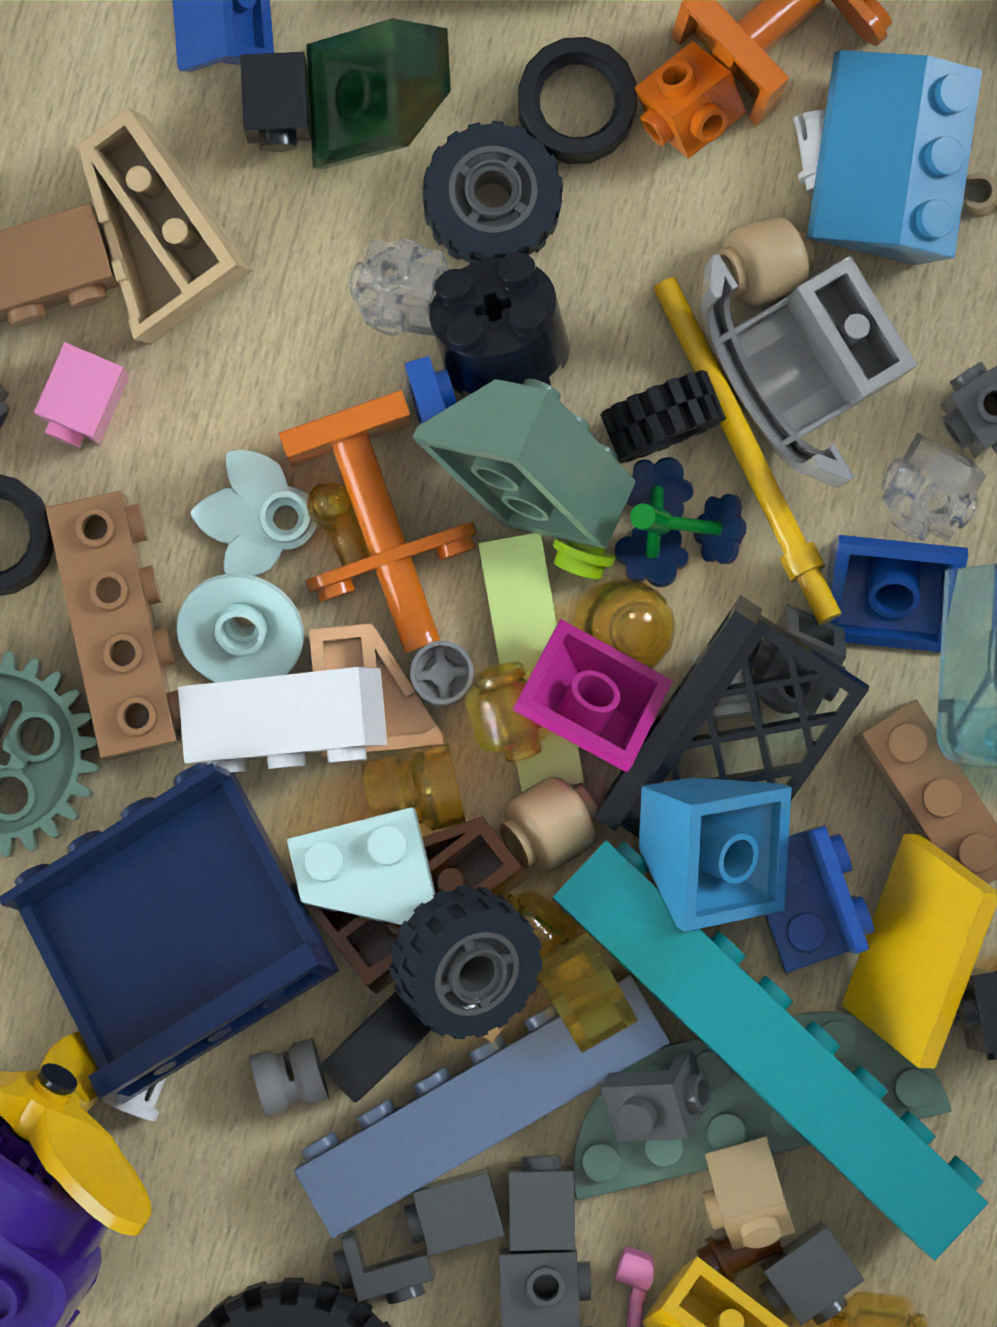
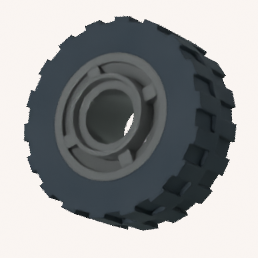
(500, 157)
(465, 962)

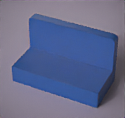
(220, 31)

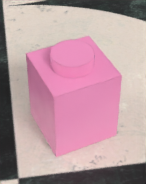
(80, 396)

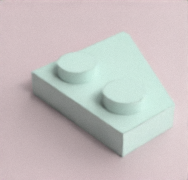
(365, 867)

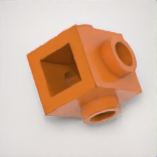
(689, 100)

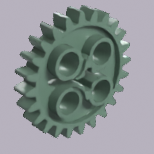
(49, 777)

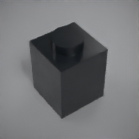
(275, 100)

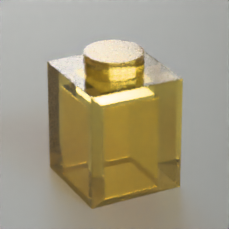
(585, 992)

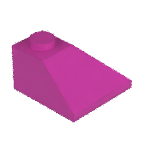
(593, 695)

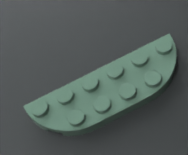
(737, 1112)

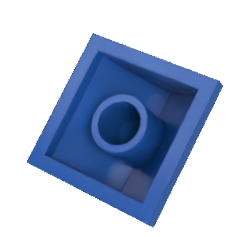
(891, 590)

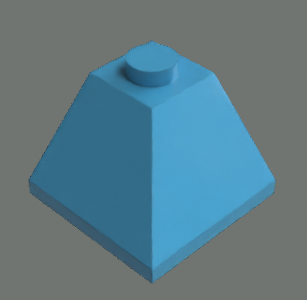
(716, 848)

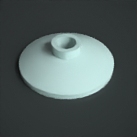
(228, 650)

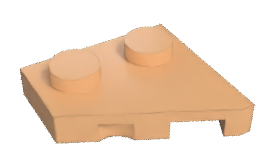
(361, 646)

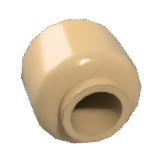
(767, 260)
(549, 824)

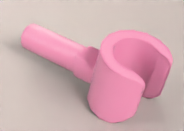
(637, 1271)

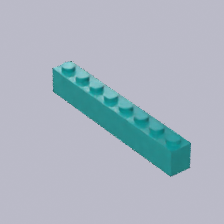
(773, 1052)

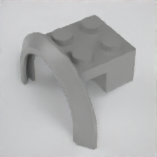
(804, 359)

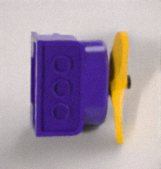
(58, 1188)

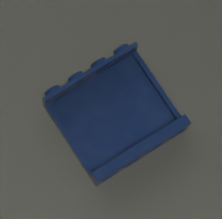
(171, 930)

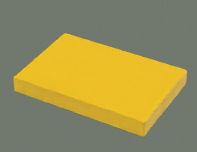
(921, 950)

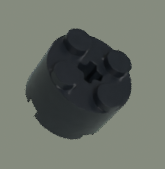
(498, 323)

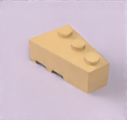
(157, 226)

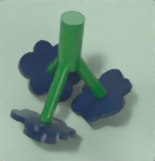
(657, 518)

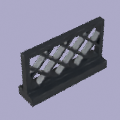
(700, 692)

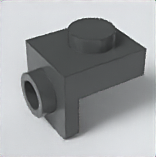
(657, 1102)
(396, 1278)

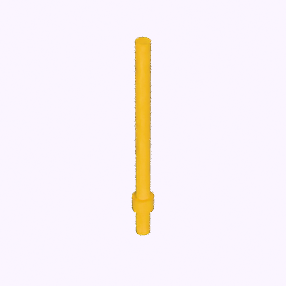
(800, 558)

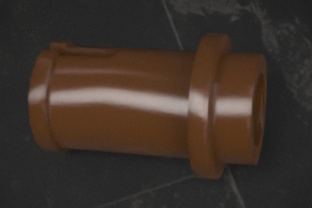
(728, 1261)

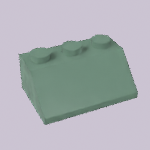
(530, 461)

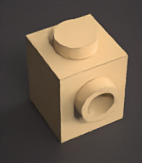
(747, 1195)

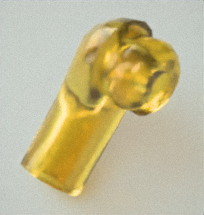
(331, 510)

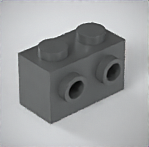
(542, 1287)

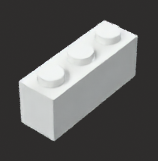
(283, 718)

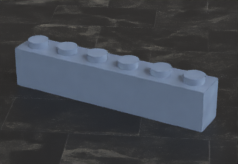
(465, 1112)

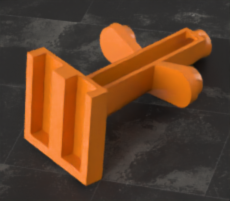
(745, 43)
(349, 438)

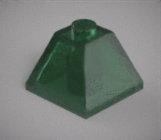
(374, 88)

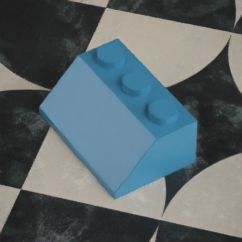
(894, 155)

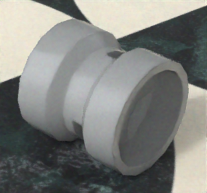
(437, 667)
(275, 1082)

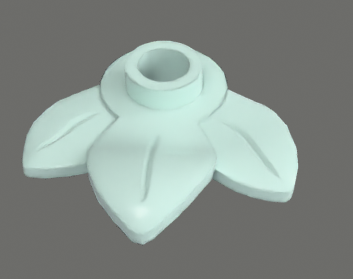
(247, 513)

